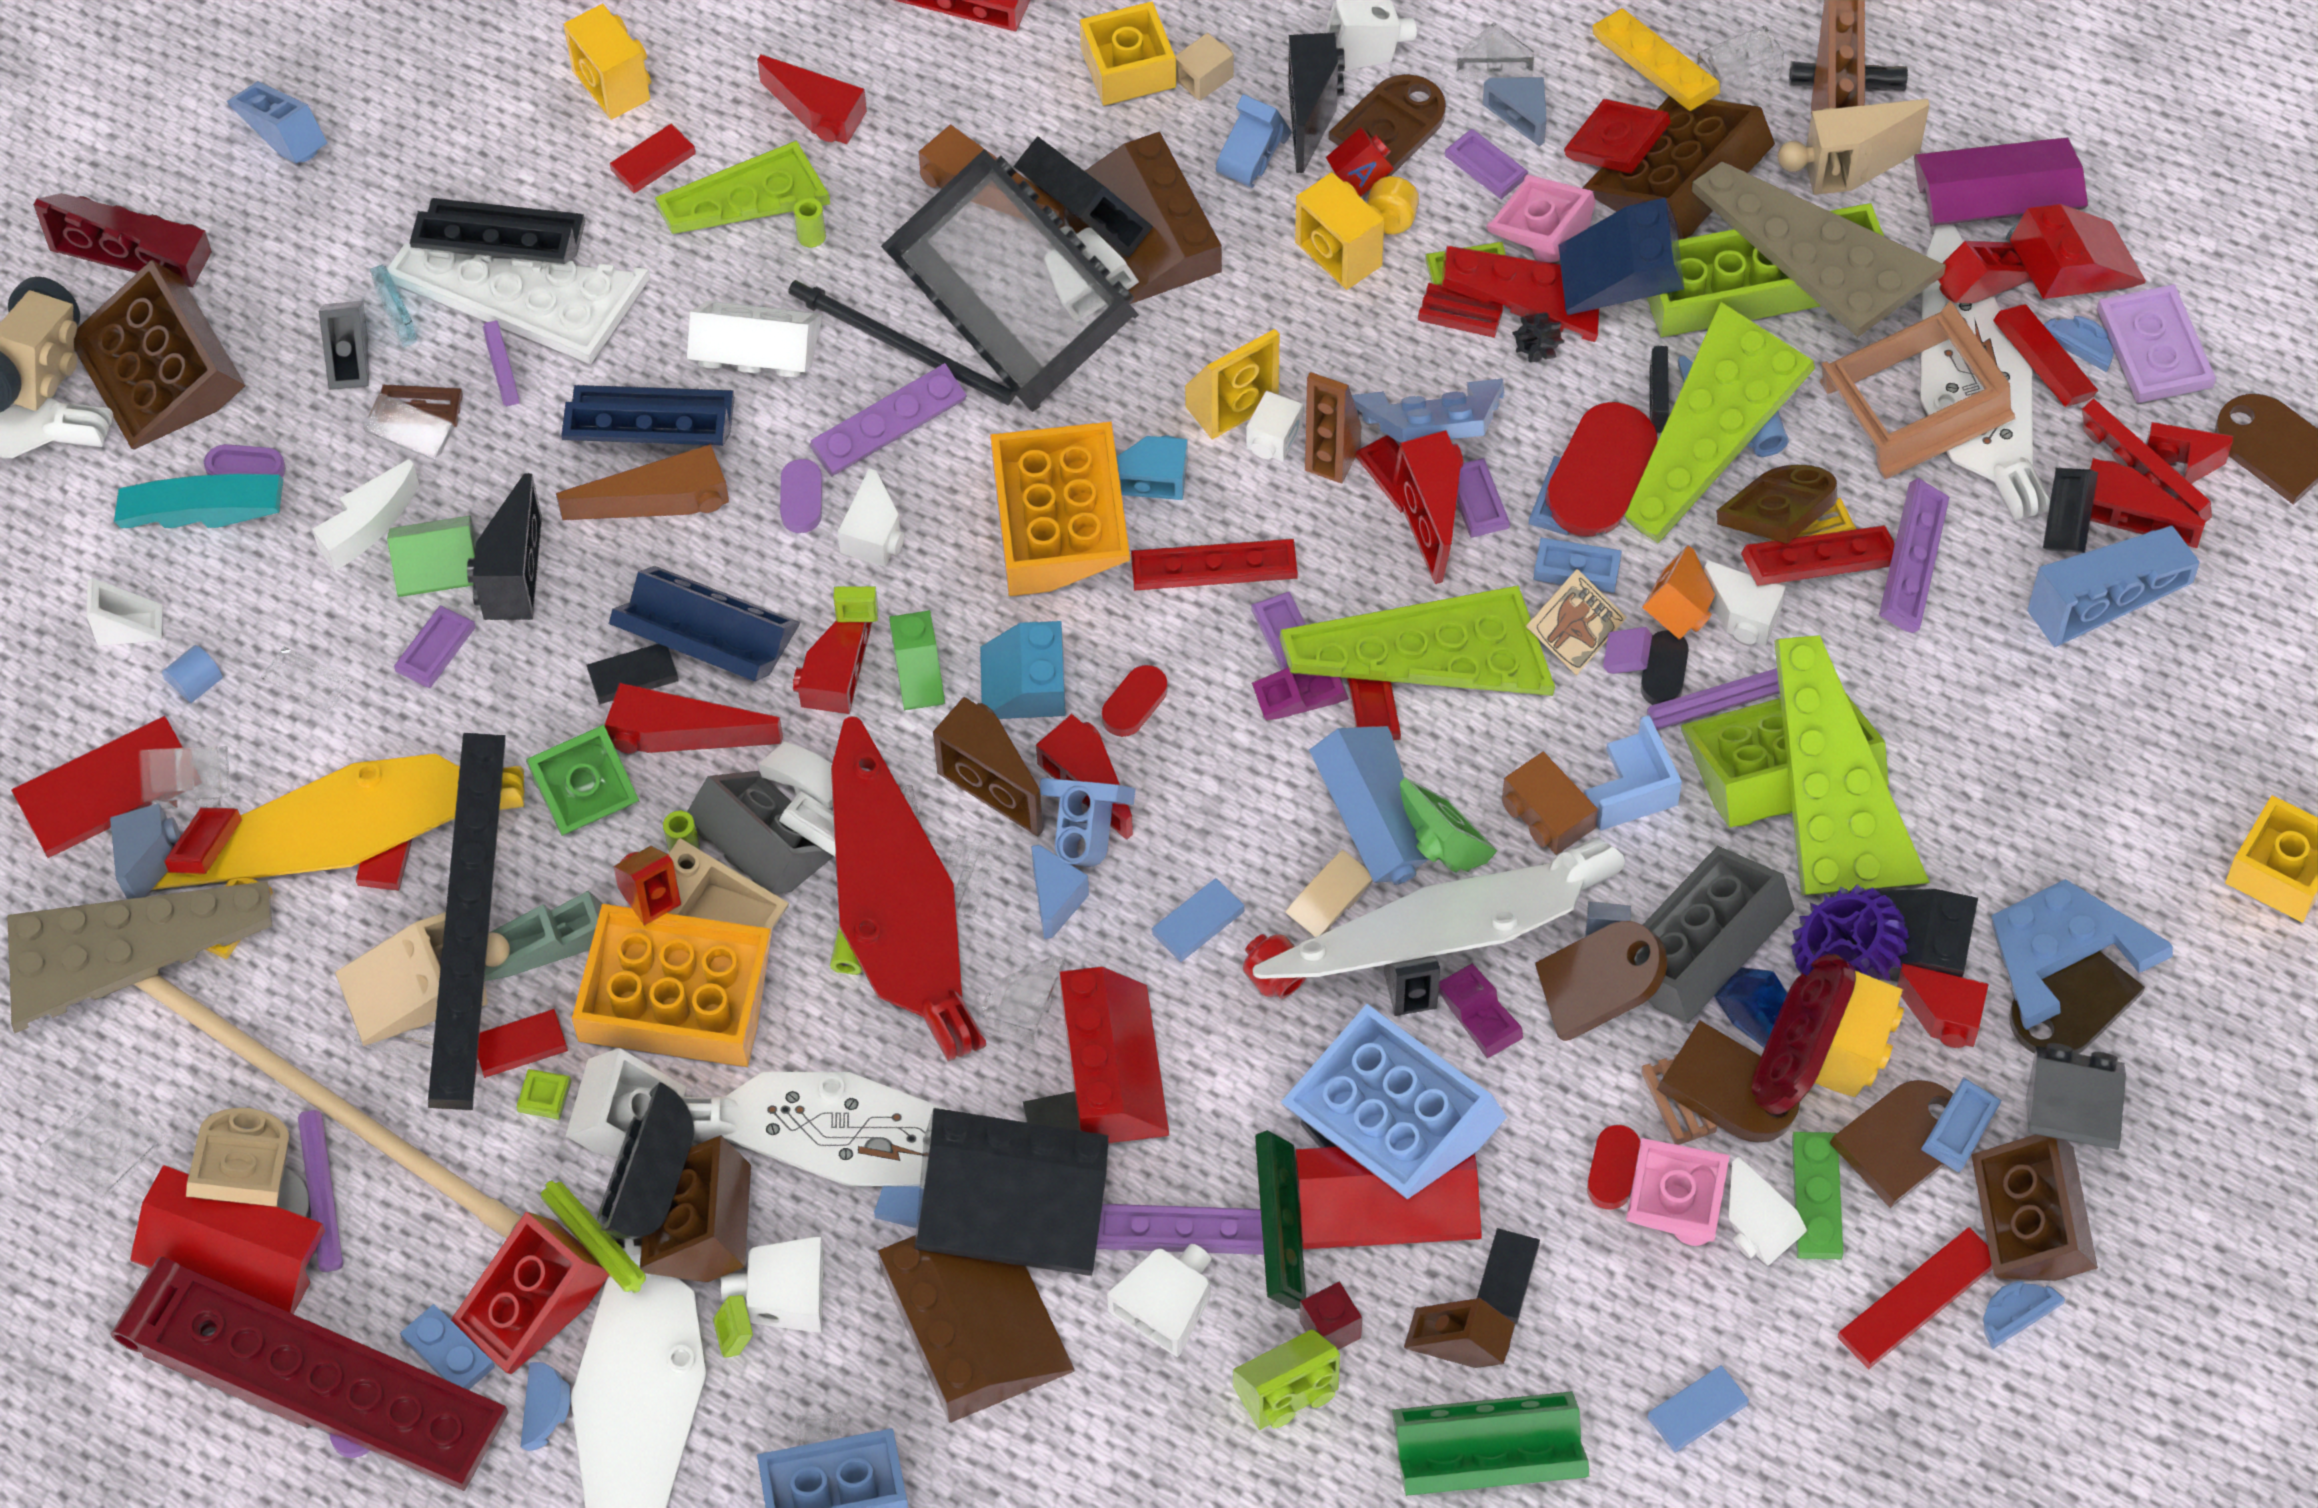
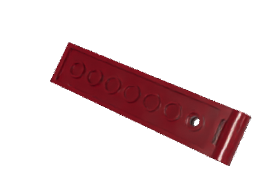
(308, 1373)

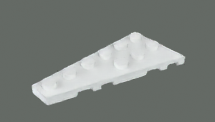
(543, 301)

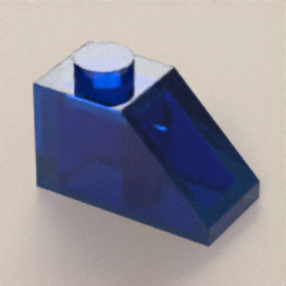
(1752, 1002)

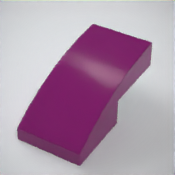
(1291, 693)
(1479, 1011)

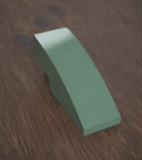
(547, 935)

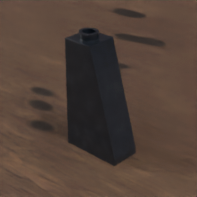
(1083, 196)

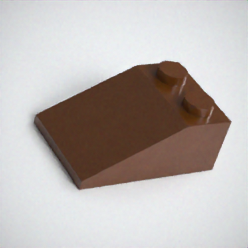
(983, 761)

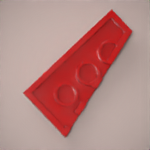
(1517, 283)

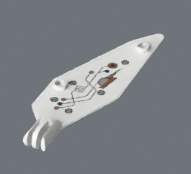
(1945, 379)
(823, 1124)

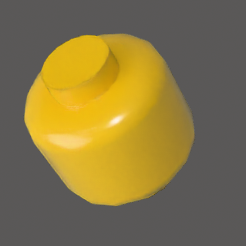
(1396, 201)

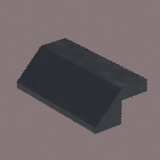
(498, 231)

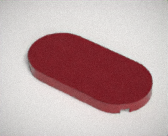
(1803, 1034)

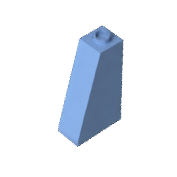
(1364, 783)

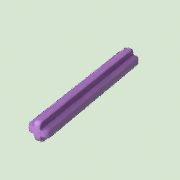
(1714, 699)
(320, 1188)

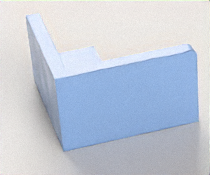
(1646, 779)

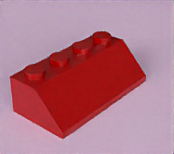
(1113, 1055)

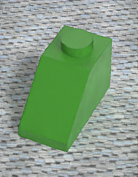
(917, 660)

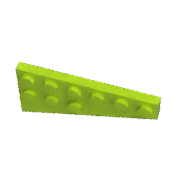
(1725, 401)
(1443, 642)
(1839, 799)

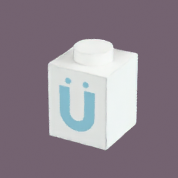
(1274, 426)

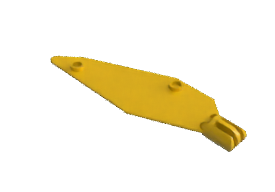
(344, 819)

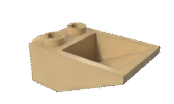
(1856, 143)
(720, 893)
(399, 980)

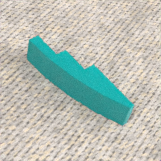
(204, 498)

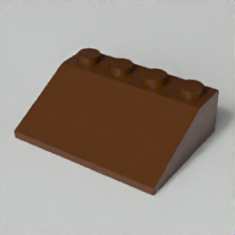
(1682, 154)
(1182, 242)
(155, 357)
(973, 1326)

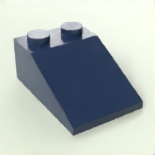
(1622, 258)

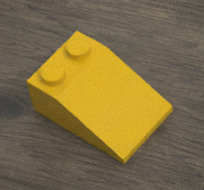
(1233, 385)

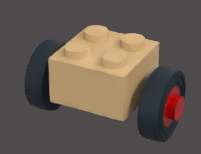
(37, 342)

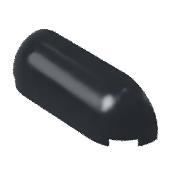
(648, 1167)

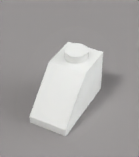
(871, 524)
(1742, 606)
(1761, 1216)

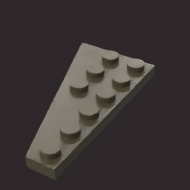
(1834, 260)
(107, 946)

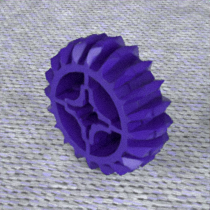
(1860, 918)

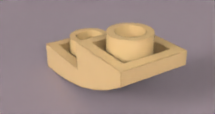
(1330, 894)

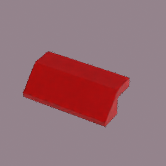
(1353, 1207)
(234, 1243)

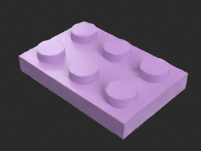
(2156, 343)

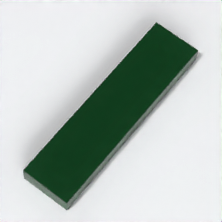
(1280, 1219)

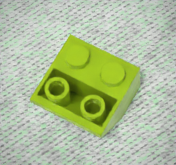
(1288, 1379)

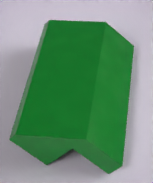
(1489, 1443)

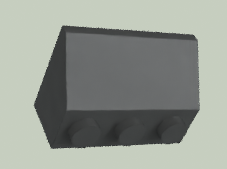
(742, 820)

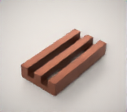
(444, 411)

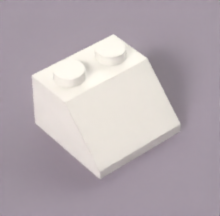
(609, 1097)

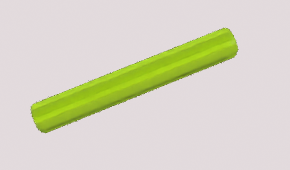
(589, 1234)

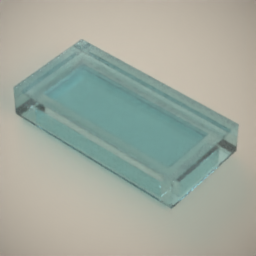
(393, 305)

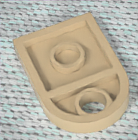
(237, 1161)

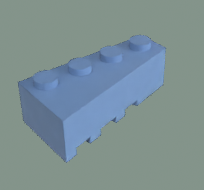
(2109, 583)

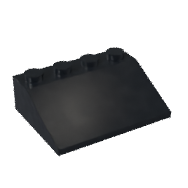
(1011, 1191)

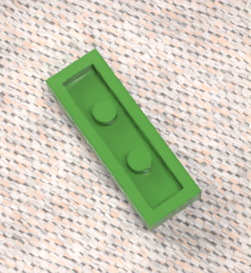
(1817, 1195)

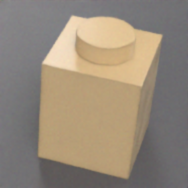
(1204, 66)

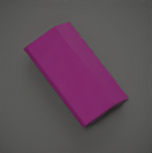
(2000, 180)

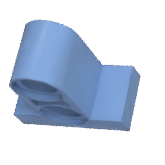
(1252, 141)
(1093, 825)

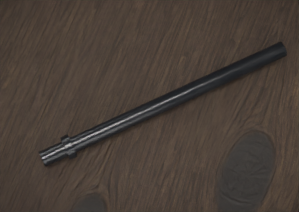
(816, 298)

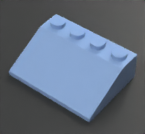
(1394, 1104)

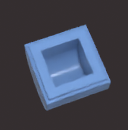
(192, 673)

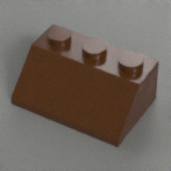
(2034, 1209)
(706, 1219)

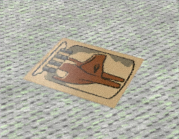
(1576, 622)

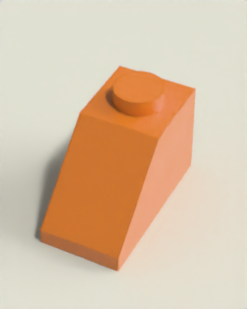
(1681, 595)

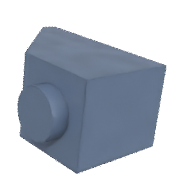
(140, 847)

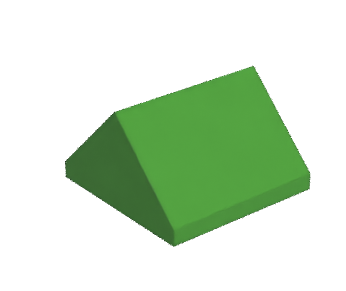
(431, 555)

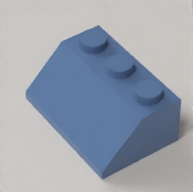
(835, 1474)

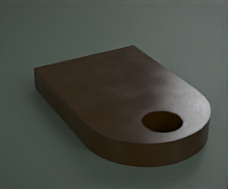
(2090, 1000)

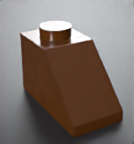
(1461, 1333)

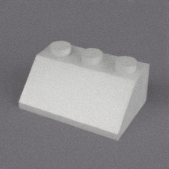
(753, 337)

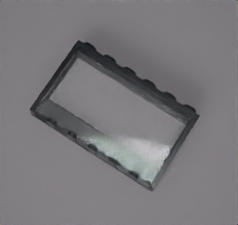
(1010, 278)

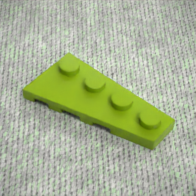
(744, 191)

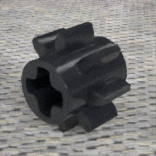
(1535, 327)

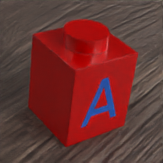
(1361, 160)

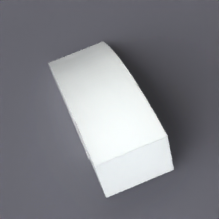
(366, 515)

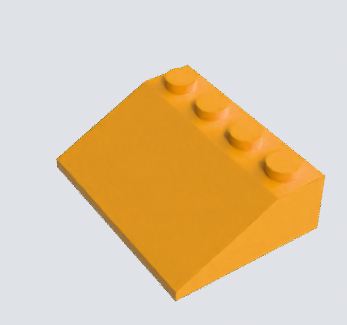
(1058, 505)
(673, 986)

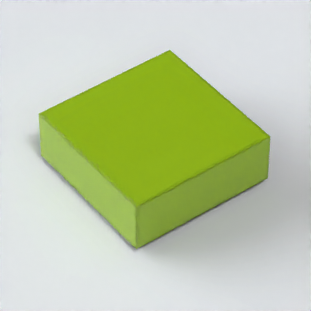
(856, 603)
(543, 1094)
(732, 1326)

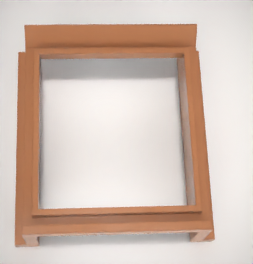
(1938, 430)

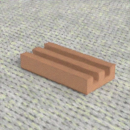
(1649, 1073)

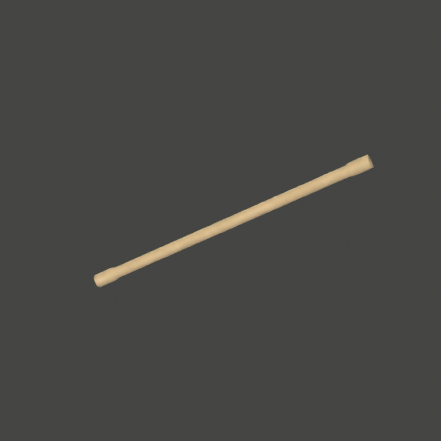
(487, 1209)

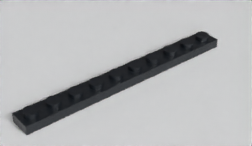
(467, 923)

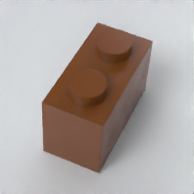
(1548, 804)

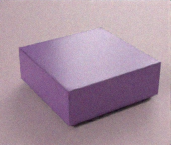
(1627, 650)

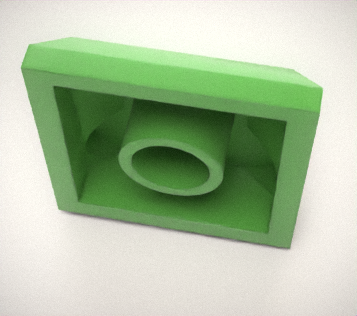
(582, 780)
(1443, 829)

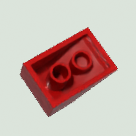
(2073, 252)
(1428, 489)
(529, 1292)

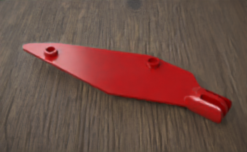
(896, 895)

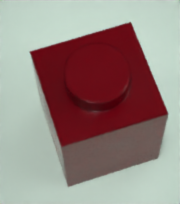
(1332, 1316)

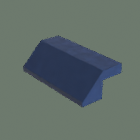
(648, 415)
(705, 623)

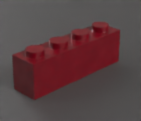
(121, 236)

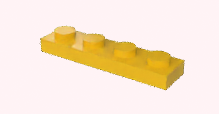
(1656, 59)

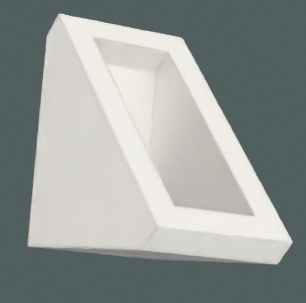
(121, 615)

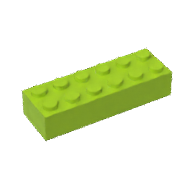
(1734, 272)

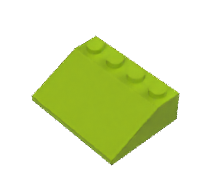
(1746, 760)

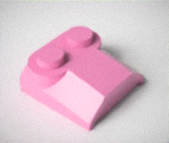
(1544, 216)
(1678, 1190)

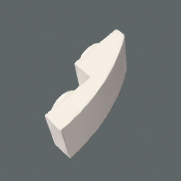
(800, 769)

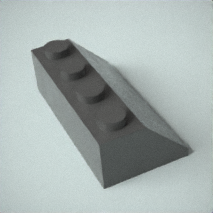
(1714, 928)

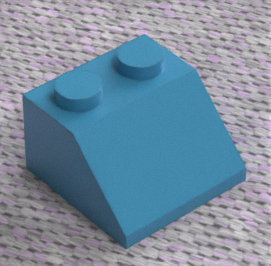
(1024, 671)

